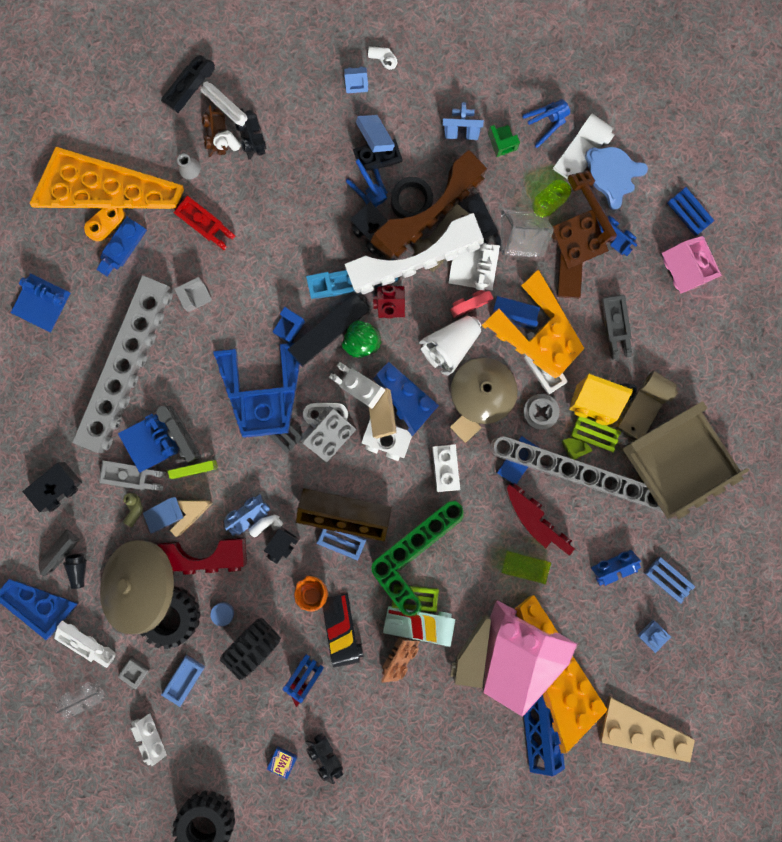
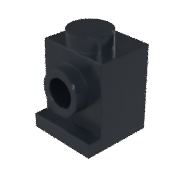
(280, 545)

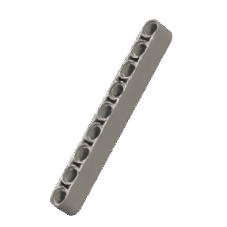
(576, 472)

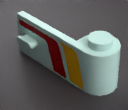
(422, 627)

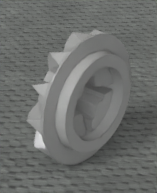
(551, 412)

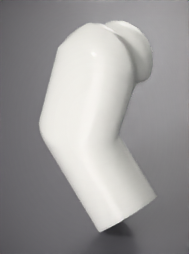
(228, 139)

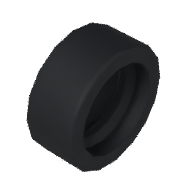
(410, 182)

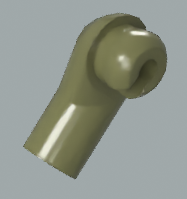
(135, 508)

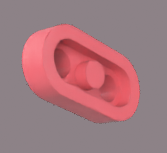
(479, 299)

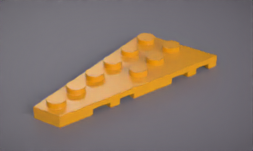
(86, 182)
(571, 696)

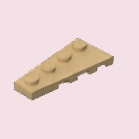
(636, 731)

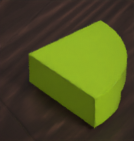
(575, 448)

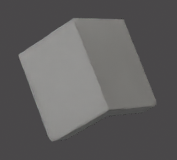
(193, 294)

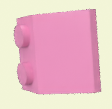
(691, 264)

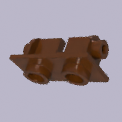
(213, 122)

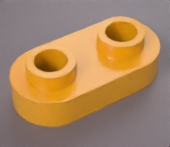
(105, 223)

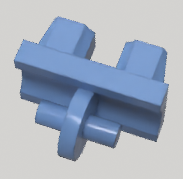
(472, 126)

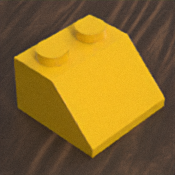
(599, 399)

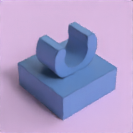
(356, 80)
(654, 636)

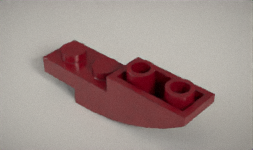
(530, 513)

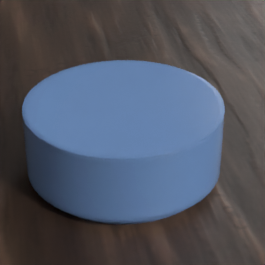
(222, 614)

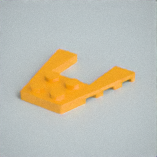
(554, 344)

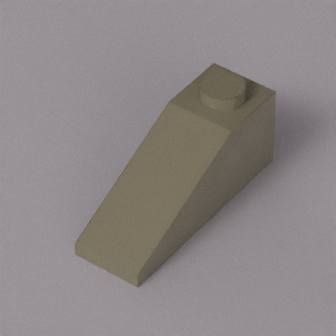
(472, 657)

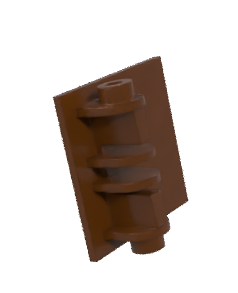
(579, 239)

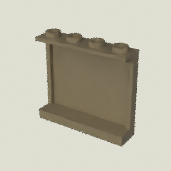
(683, 462)

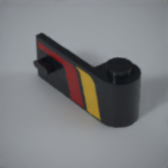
(340, 632)

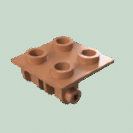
(396, 666)

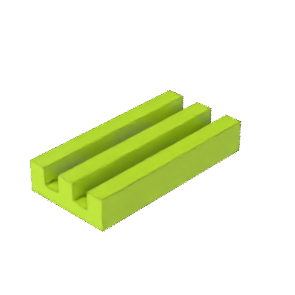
(614, 440)
(193, 469)
(434, 599)

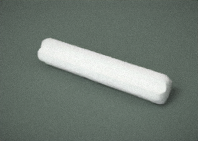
(223, 103)

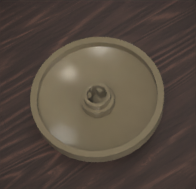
(136, 587)

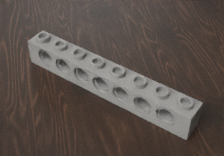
(112, 371)

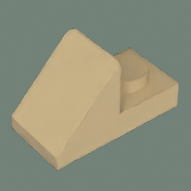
(193, 510)

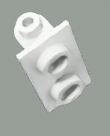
(152, 747)

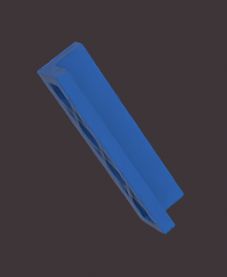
(551, 752)

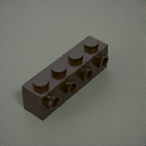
(347, 514)

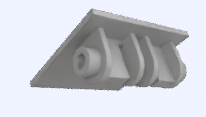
(327, 434)

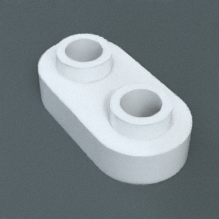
(320, 407)

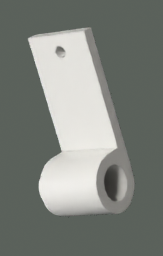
(591, 135)

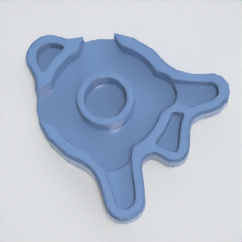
(613, 173)

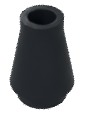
(75, 568)

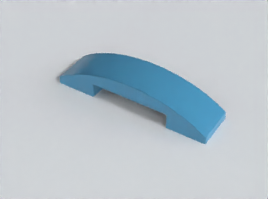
(331, 284)

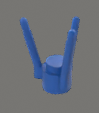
(555, 112)
(375, 194)

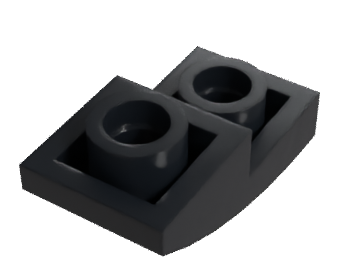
(377, 160)

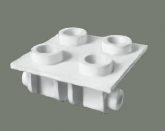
(475, 268)

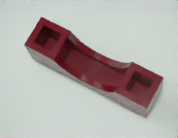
(228, 554)

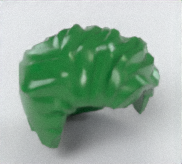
(361, 339)

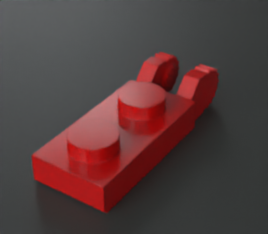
(202, 221)

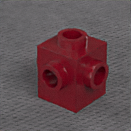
(390, 301)

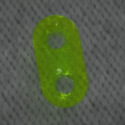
(550, 199)

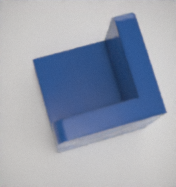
(289, 325)

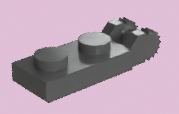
(617, 324)
(178, 433)

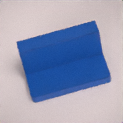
(518, 312)

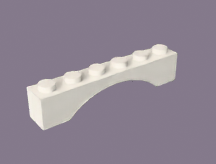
(460, 236)

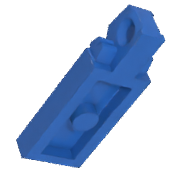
(121, 246)

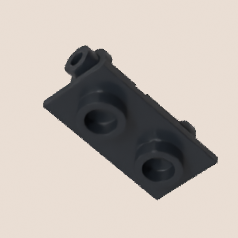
(251, 142)
(328, 767)

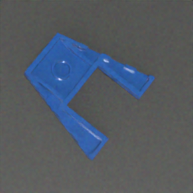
(260, 410)

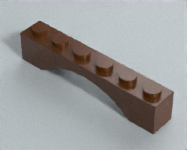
(398, 233)

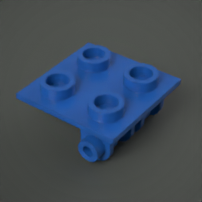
(40, 302)
(148, 442)

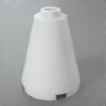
(451, 343)

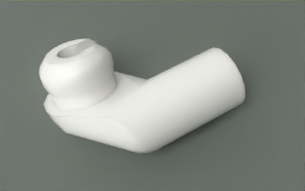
(384, 55)
(265, 522)

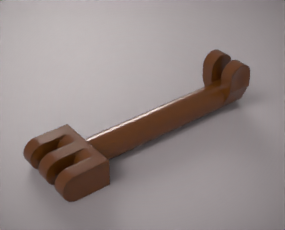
(584, 181)

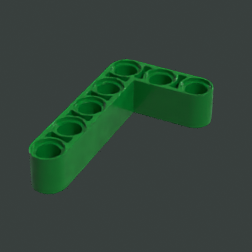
(411, 553)

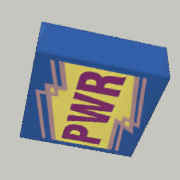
(282, 762)

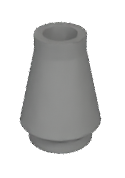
(188, 167)

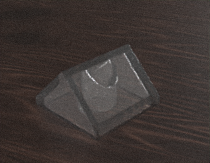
(524, 233)

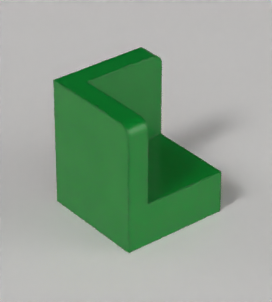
(503, 140)

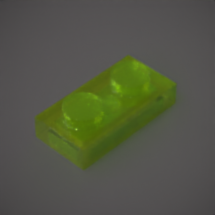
(526, 567)

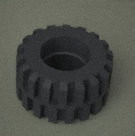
(188, 622)
(250, 649)
(205, 806)

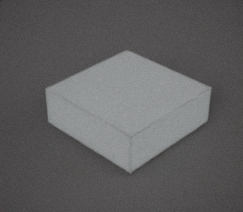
(133, 673)

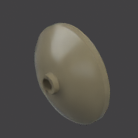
(473, 401)

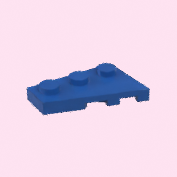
(408, 399)
(36, 607)

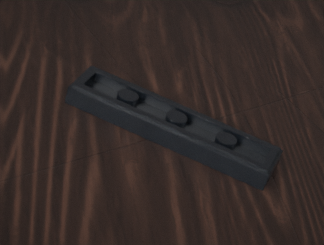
(328, 330)

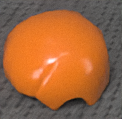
(310, 593)

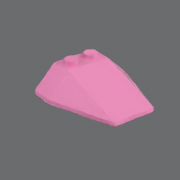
(522, 660)

